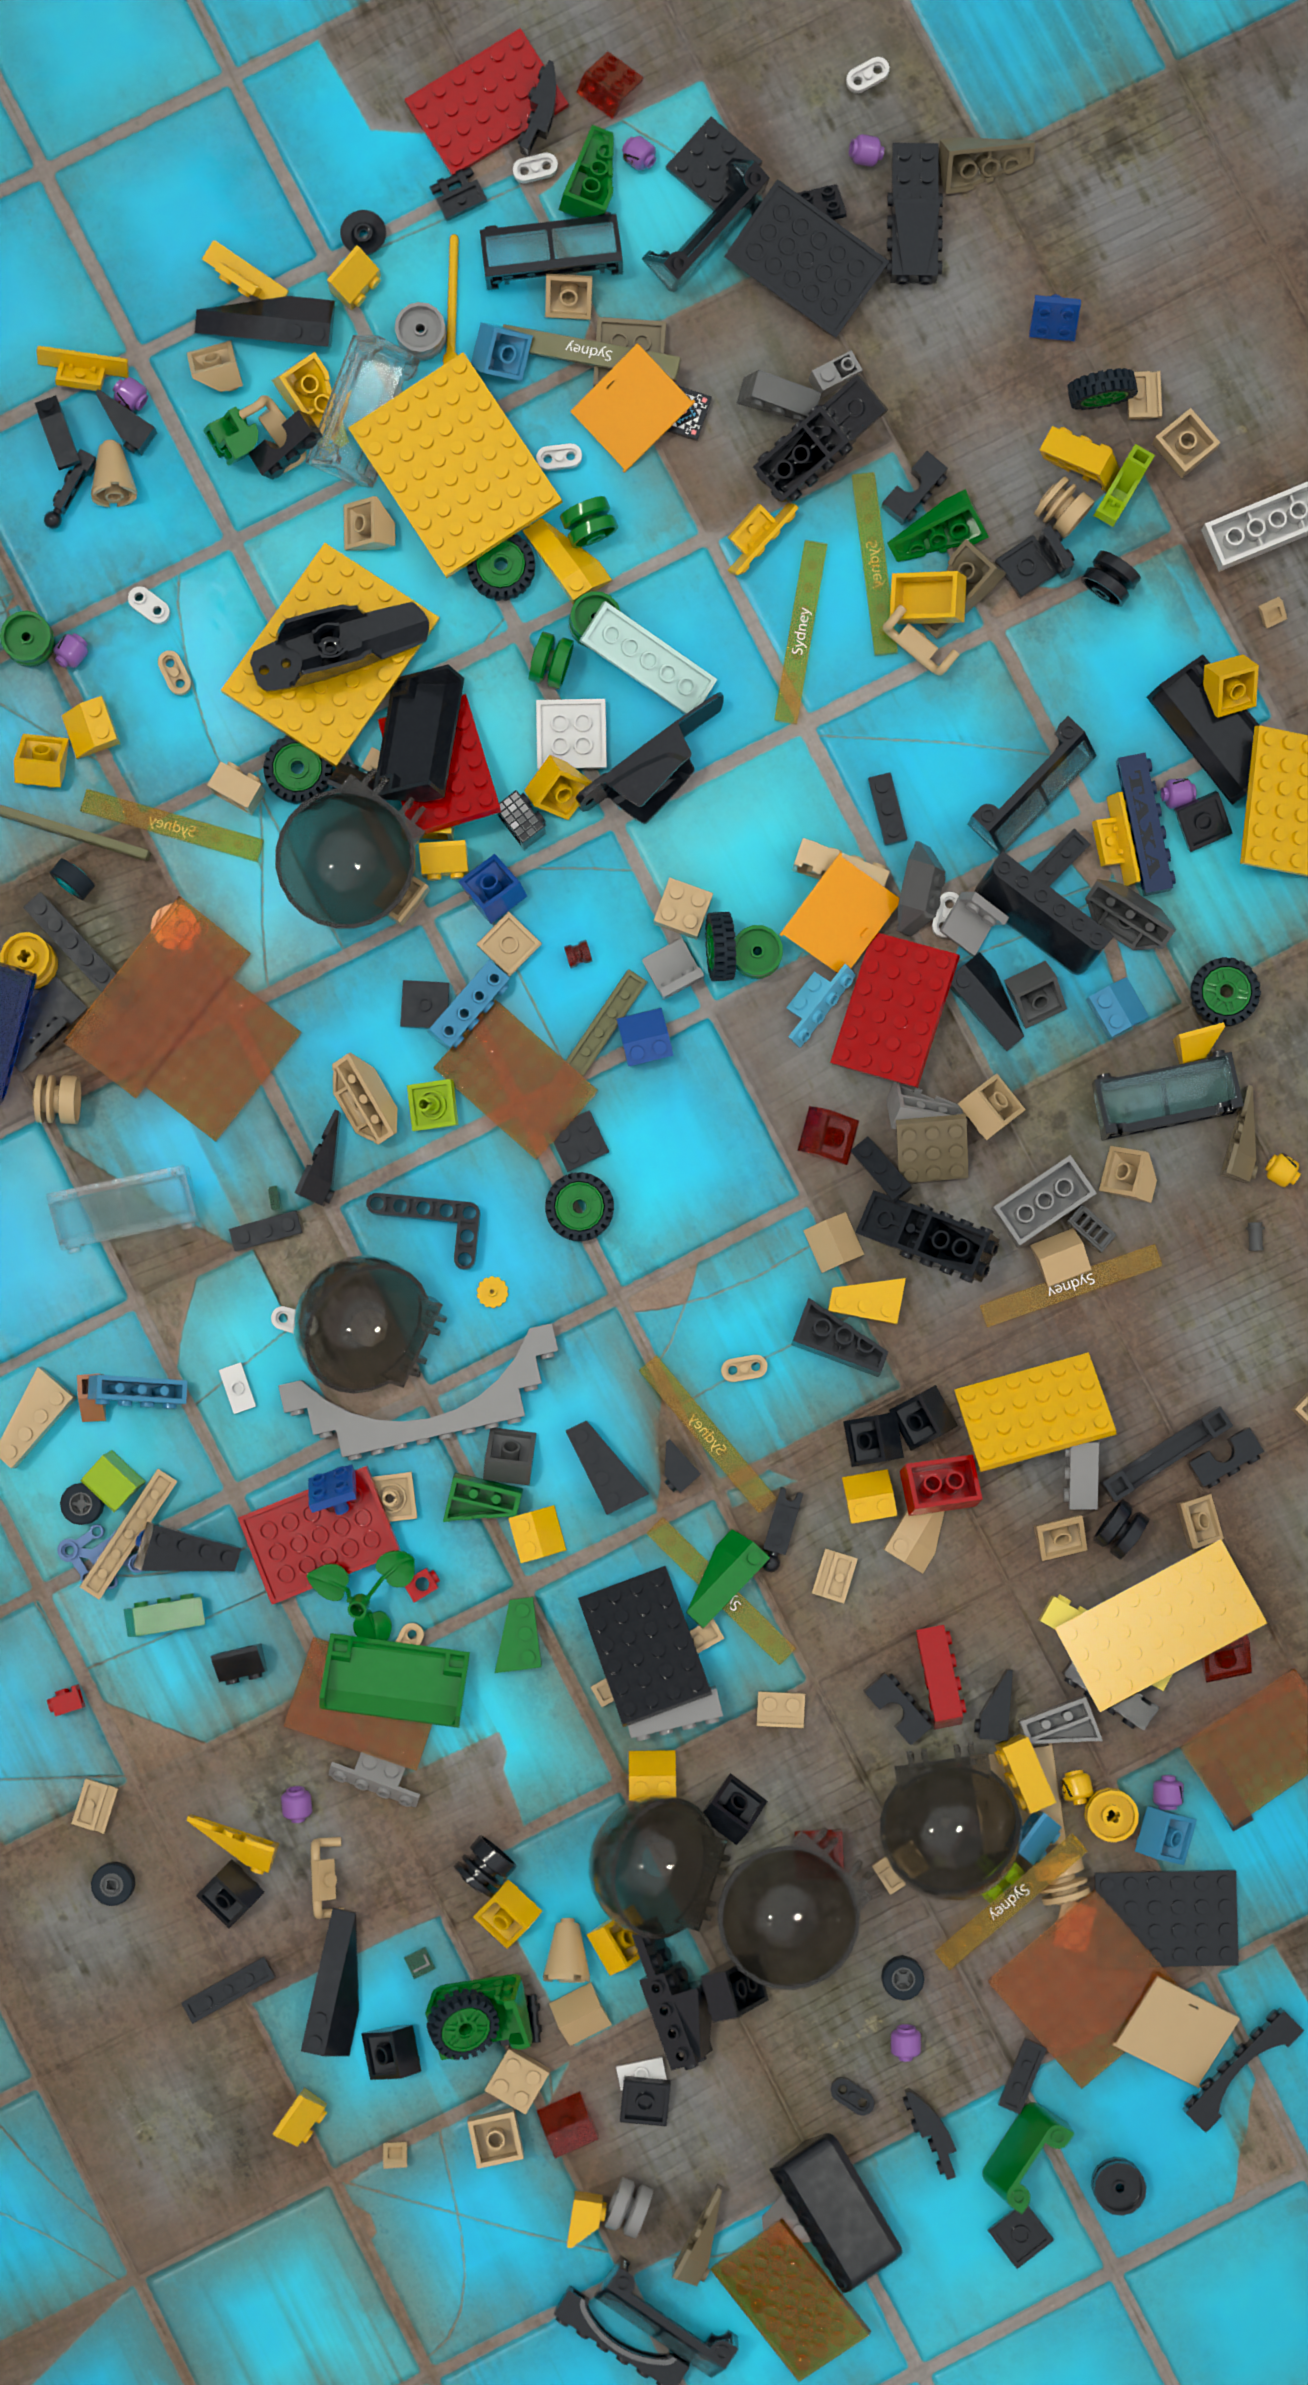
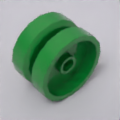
(589, 522)
(585, 609)
(14, 640)
(551, 660)
(760, 965)

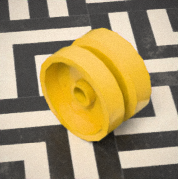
(31, 954)
(1124, 1819)

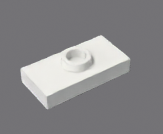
(237, 1388)
(647, 2068)

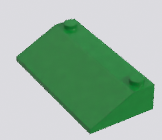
(394, 1680)

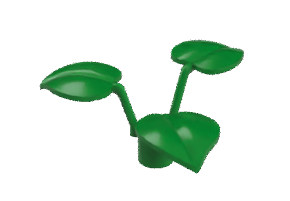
(331, 1583)

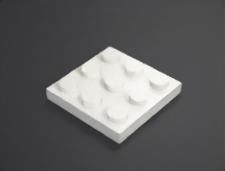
(572, 732)

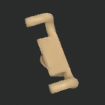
(272, 421)
(917, 644)
(323, 1876)

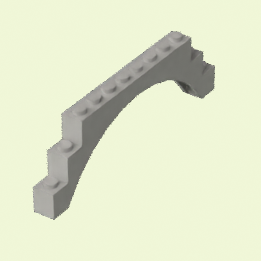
(364, 1434)

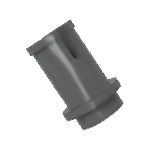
(1255, 1236)

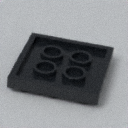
(703, 162)

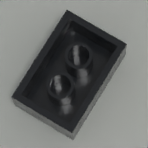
(731, 1992)

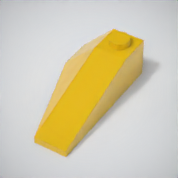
(306, 387)
(571, 567)
(246, 1847)

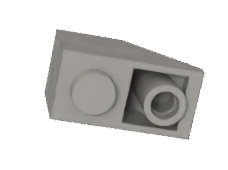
(834, 374)

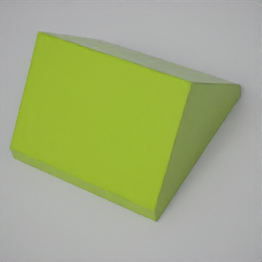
(112, 1480)

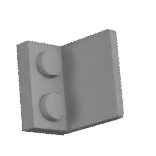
(971, 921)
(672, 968)

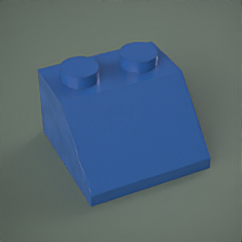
(493, 888)
(644, 1036)

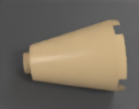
(112, 477)
(567, 1955)

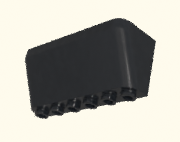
(1043, 915)
(836, 2211)

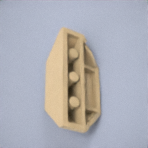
(364, 1099)

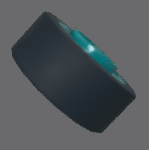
(72, 879)

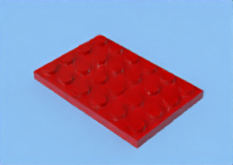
(480, 102)
(469, 782)
(895, 1009)
(293, 1541)

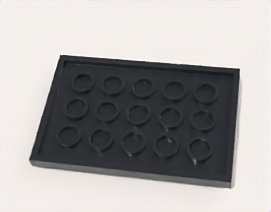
(806, 258)
(644, 1646)
(1177, 1914)

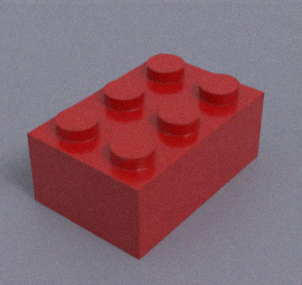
(940, 1485)

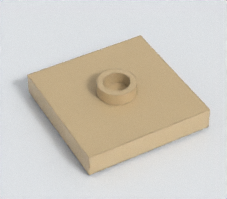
(509, 944)

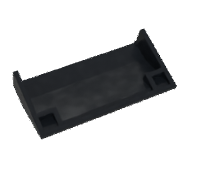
(420, 735)
(1217, 744)

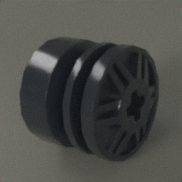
(485, 1866)

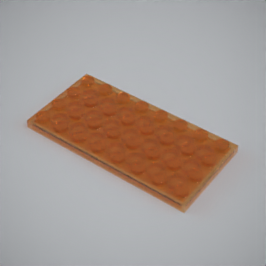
(156, 996)

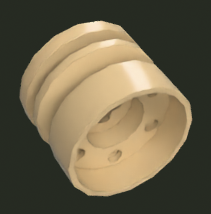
(1064, 507)
(60, 1099)
(1065, 1887)

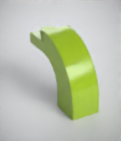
(1124, 485)

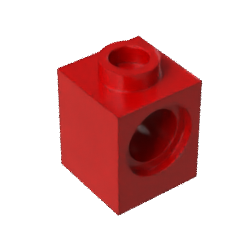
(416, 1593)

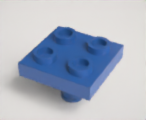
(1054, 317)
(332, 1489)

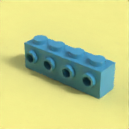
(468, 1004)
(137, 1389)

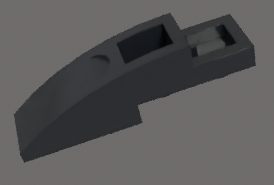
(544, 103)
(929, 2123)

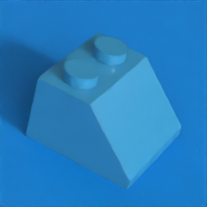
(501, 351)
(1117, 1008)
(1037, 1834)
(1165, 1835)

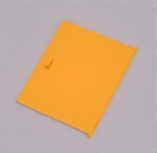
(634, 408)
(841, 915)

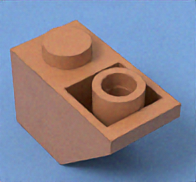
(89, 1410)

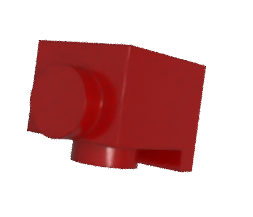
(66, 1701)

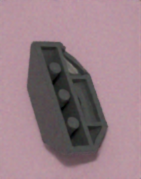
(920, 890)
(1129, 916)

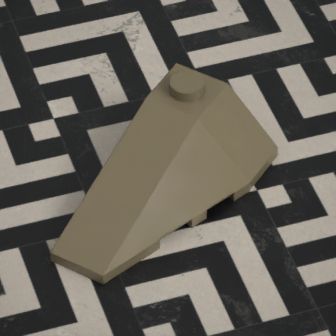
(972, 161)
(981, 578)
(1241, 1150)
(695, 2255)

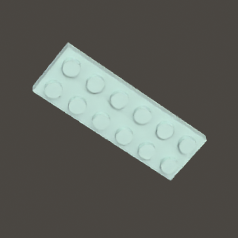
(647, 659)

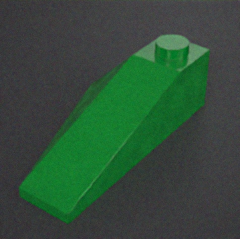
(940, 529)
(729, 1569)

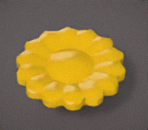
(492, 1292)

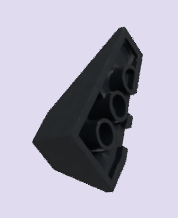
(985, 997)
(318, 1178)

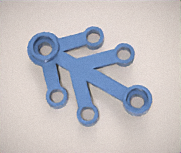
(92, 1554)

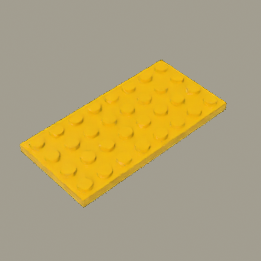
(1160, 1625)

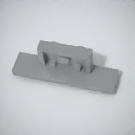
(376, 1776)

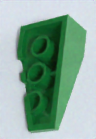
(591, 179)

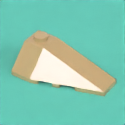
(915, 1539)

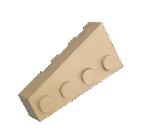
(815, 859)
(34, 1416)

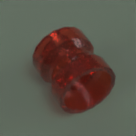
(578, 954)

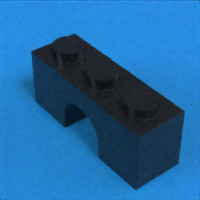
(301, 436)
(903, 504)
(1243, 1449)
(885, 1691)

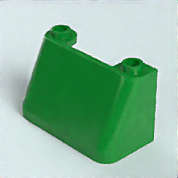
(509, 2001)
(1019, 2150)

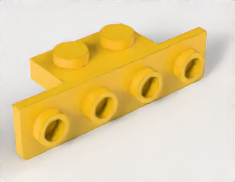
(237, 270)
(81, 368)
(756, 532)
(1115, 840)

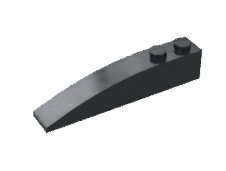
(274, 319)
(335, 1993)

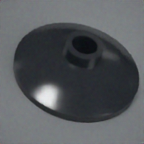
(360, 222)

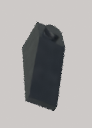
(132, 429)
(57, 432)
(995, 1714)

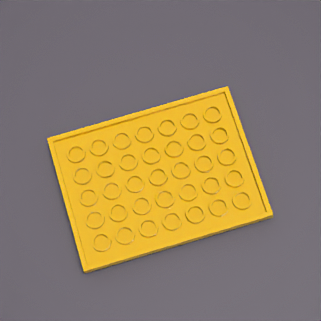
(455, 465)
(336, 710)

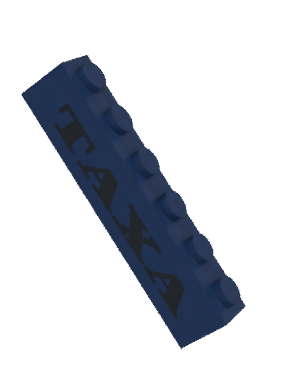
(1145, 825)

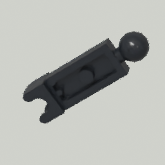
(73, 481)
(781, 1528)

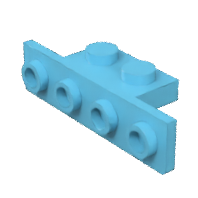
(815, 1001)

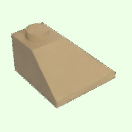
(216, 367)
(368, 525)
(1129, 1174)

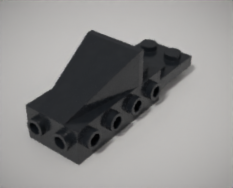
(914, 215)
(819, 440)
(929, 1237)
(684, 2003)

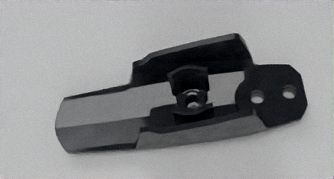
(336, 642)
(653, 771)

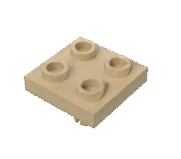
(397, 1495)

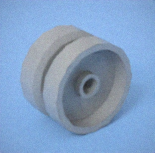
(416, 318)
(627, 2207)

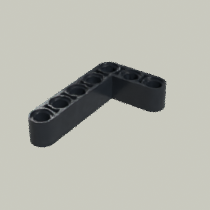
(434, 1215)

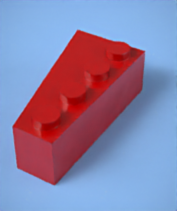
(940, 1676)

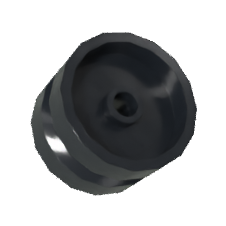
(1110, 578)
(1123, 1530)
(1114, 2172)

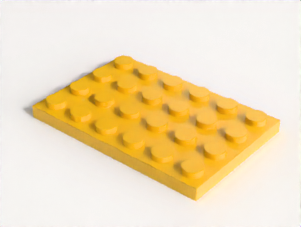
(1277, 802)
(1035, 1412)

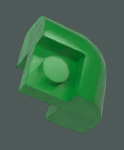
(231, 436)

